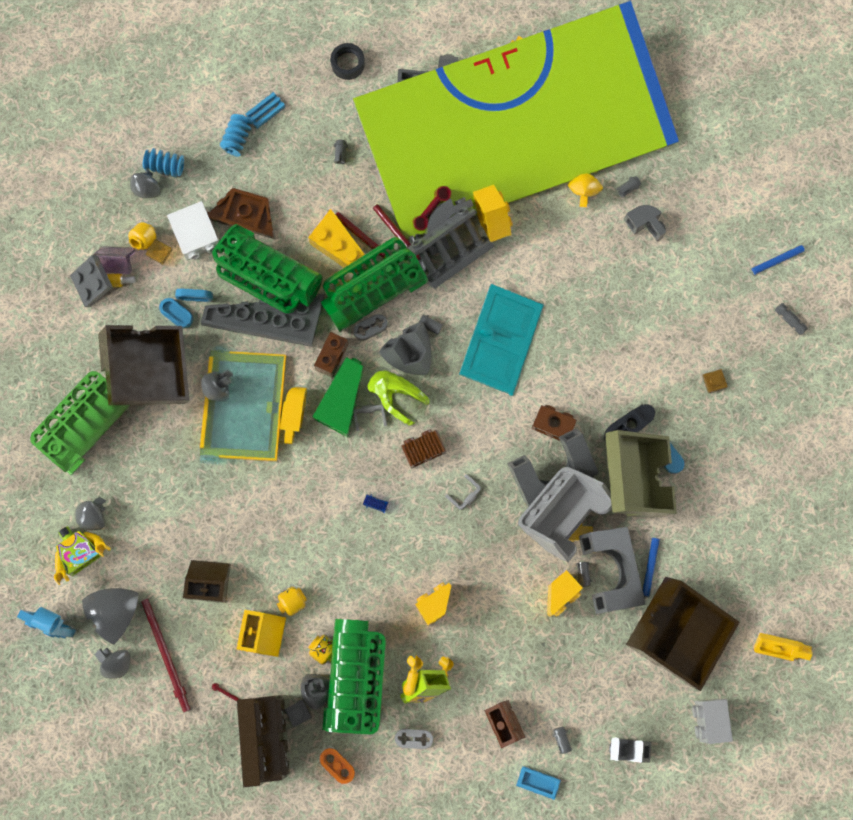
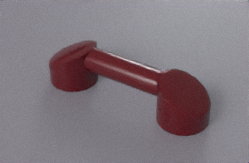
(442, 193)

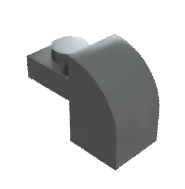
(643, 217)
(630, 750)

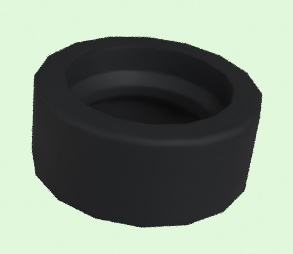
(351, 73)

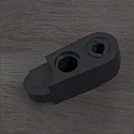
(640, 416)

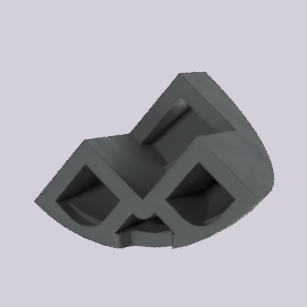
(409, 351)
(110, 611)

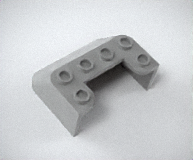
(562, 509)

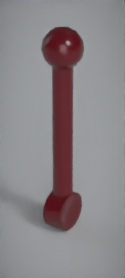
(215, 687)

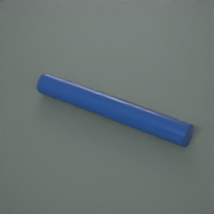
(778, 259)
(650, 566)

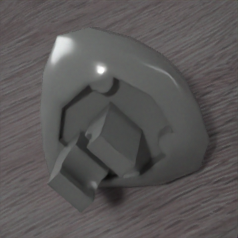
(144, 185)
(216, 386)
(89, 514)
(113, 664)
(314, 690)

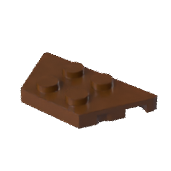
(245, 210)

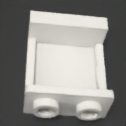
(193, 230)

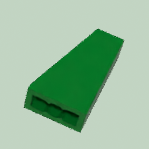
(340, 400)

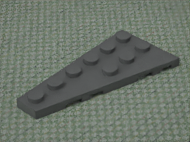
(266, 321)

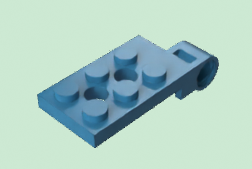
(47, 621)

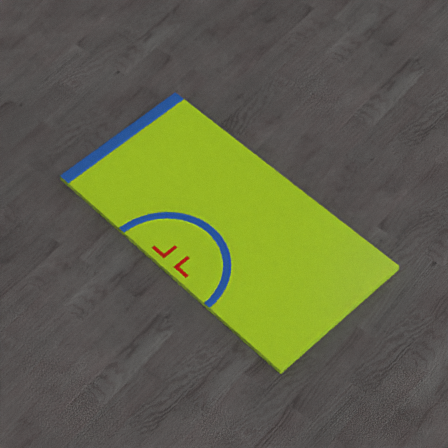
(519, 115)

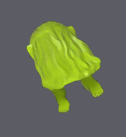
(386, 383)

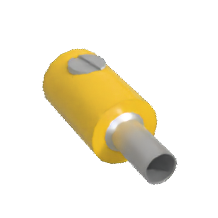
(117, 279)

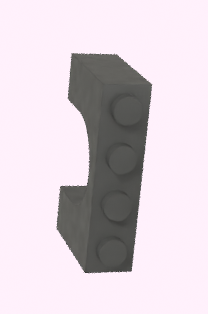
(578, 458)
(617, 545)

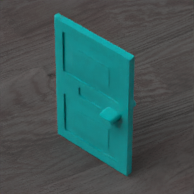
(501, 339)

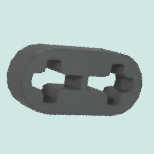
(368, 323)

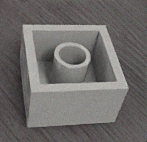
(712, 721)

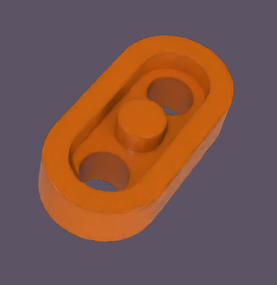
(337, 765)

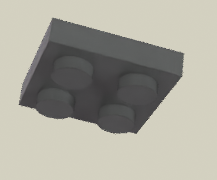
(91, 281)

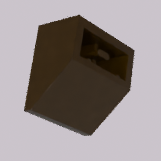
(207, 581)

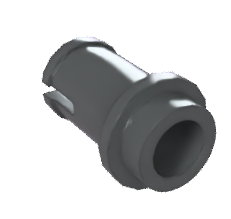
(340, 151)
(630, 185)
(431, 324)
(583, 574)
(562, 739)

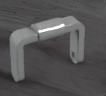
(367, 409)
(470, 498)

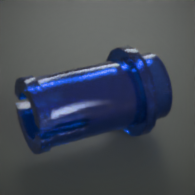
(375, 503)

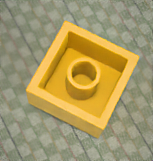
(493, 213)

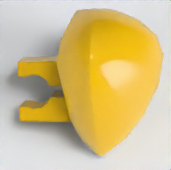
(585, 186)

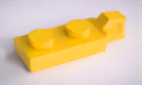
(782, 647)

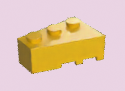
(335, 241)

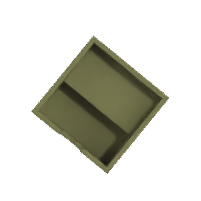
(634, 472)

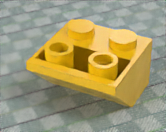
(561, 591)
(434, 606)
(261, 633)

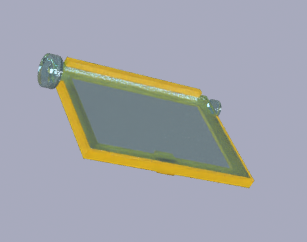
(251, 417)

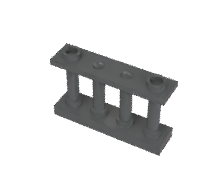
(465, 255)

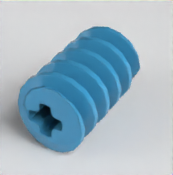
(234, 134)
(163, 164)

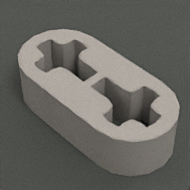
(414, 733)

